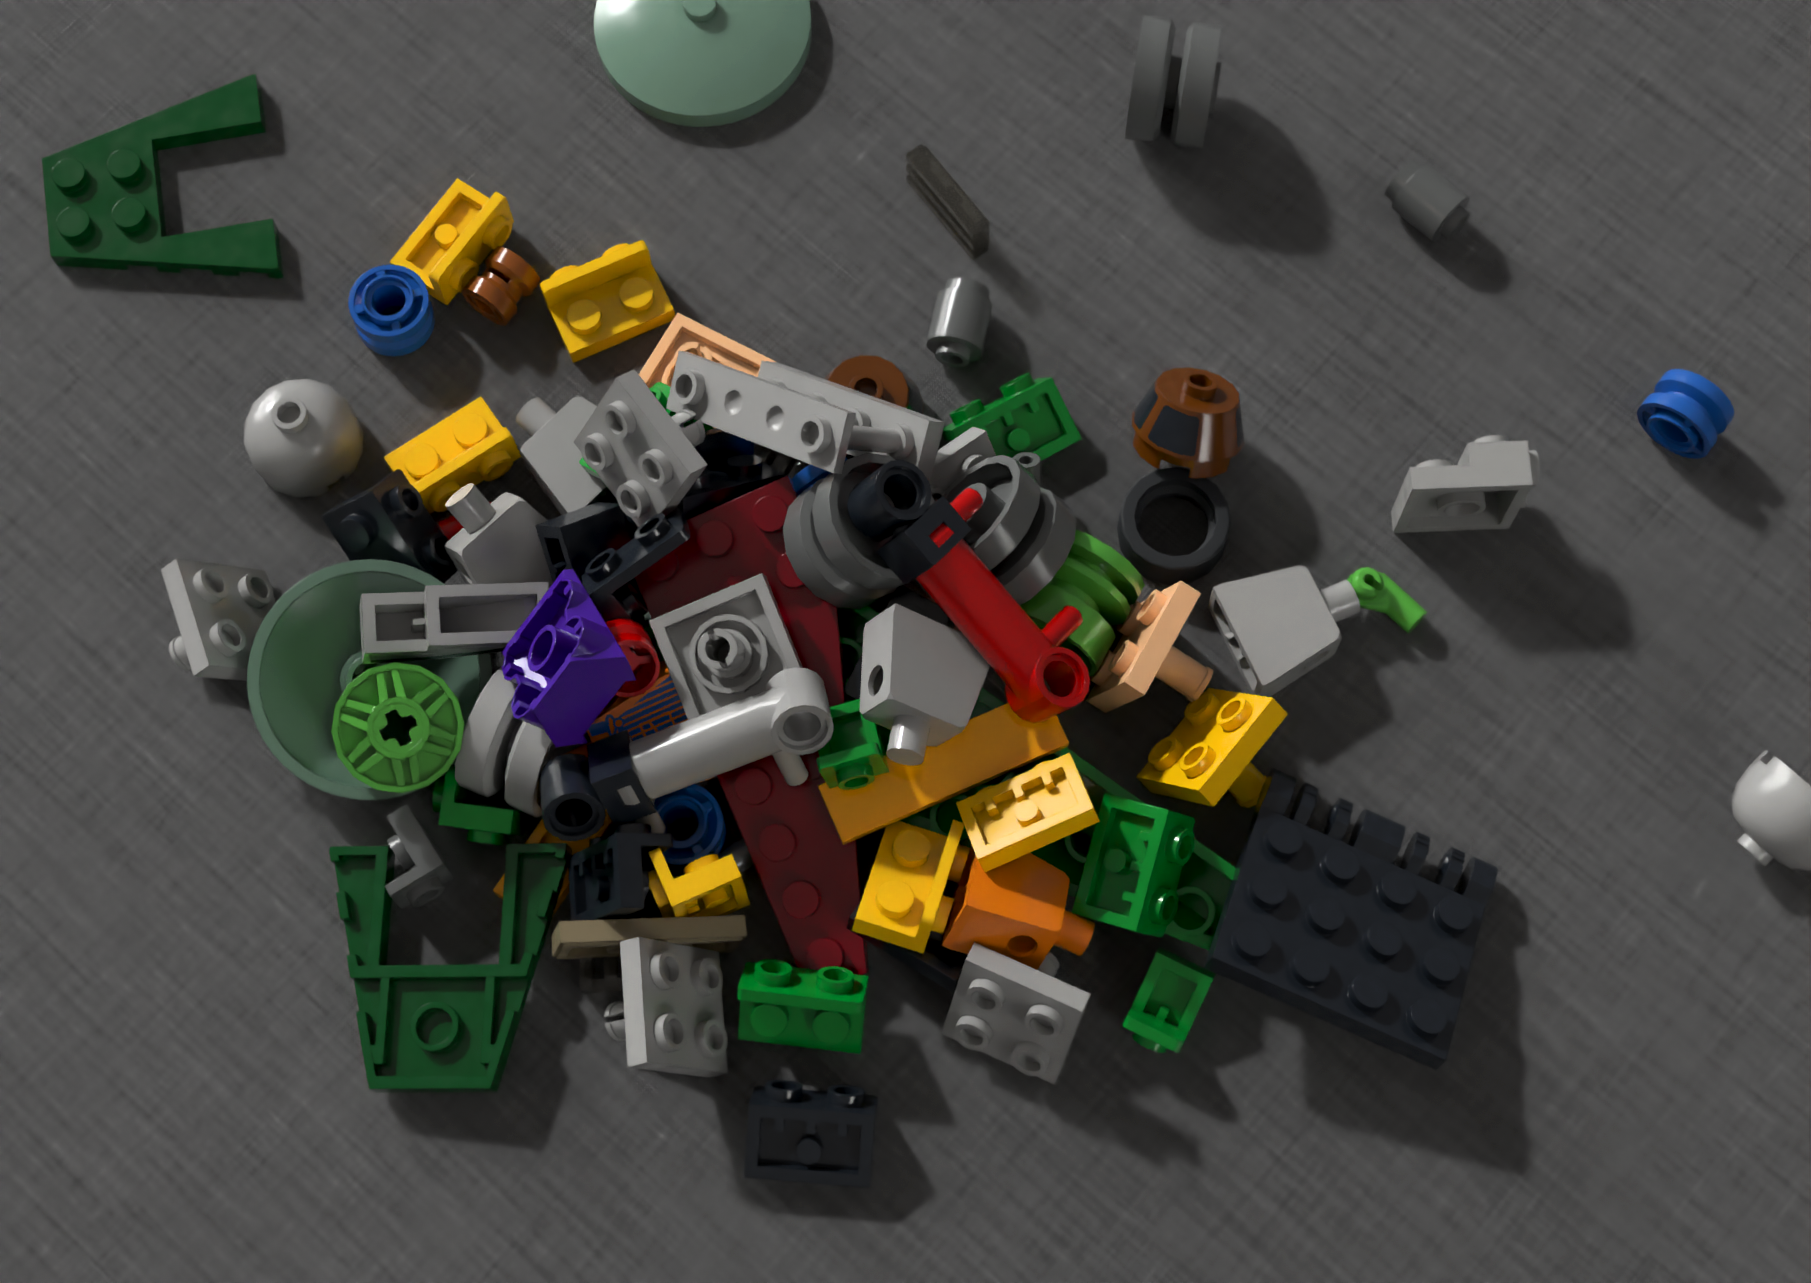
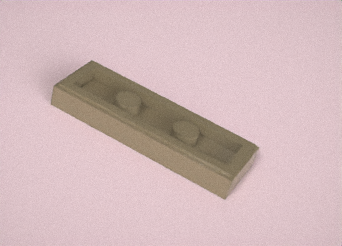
(603, 937)

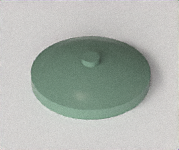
(702, 57)
(314, 650)

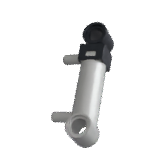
(629, 774)

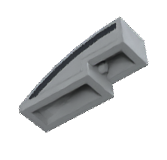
(444, 620)

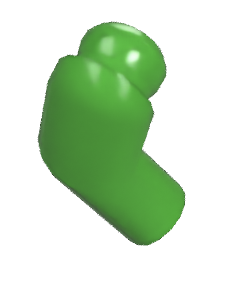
(1383, 595)

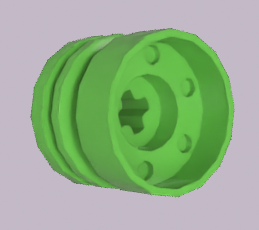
(1099, 586)
(432, 741)

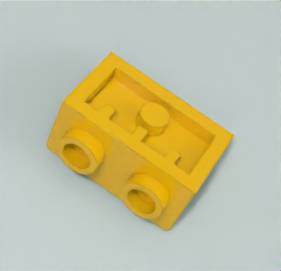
(606, 300)
(455, 453)
(1027, 812)
(907, 885)
(706, 889)

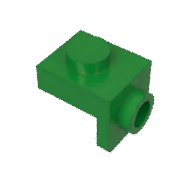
(854, 751)
(483, 822)
(1167, 1002)

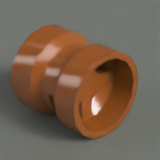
(501, 286)

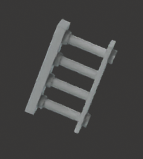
(802, 414)

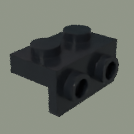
(391, 526)

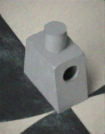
(555, 458)
(496, 539)
(1280, 624)
(917, 681)

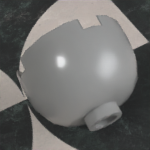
(302, 437)
(1774, 813)

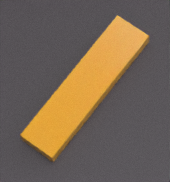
(981, 752)

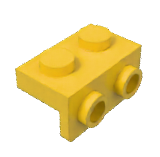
(456, 239)

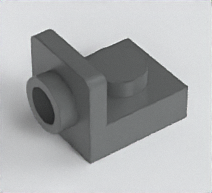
(416, 849)

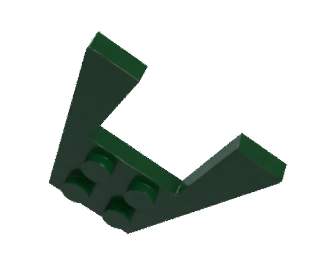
(109, 197)
(443, 1022)

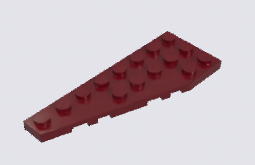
(785, 827)

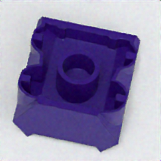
(564, 663)

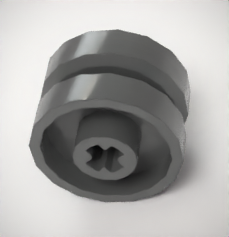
(1174, 82)
(1020, 528)
(827, 547)

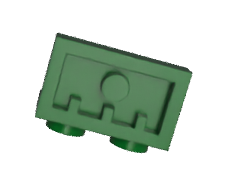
(1023, 420)
(1134, 866)
(802, 1006)

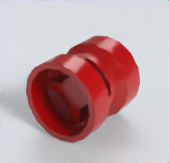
(641, 658)

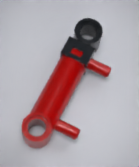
(932, 549)

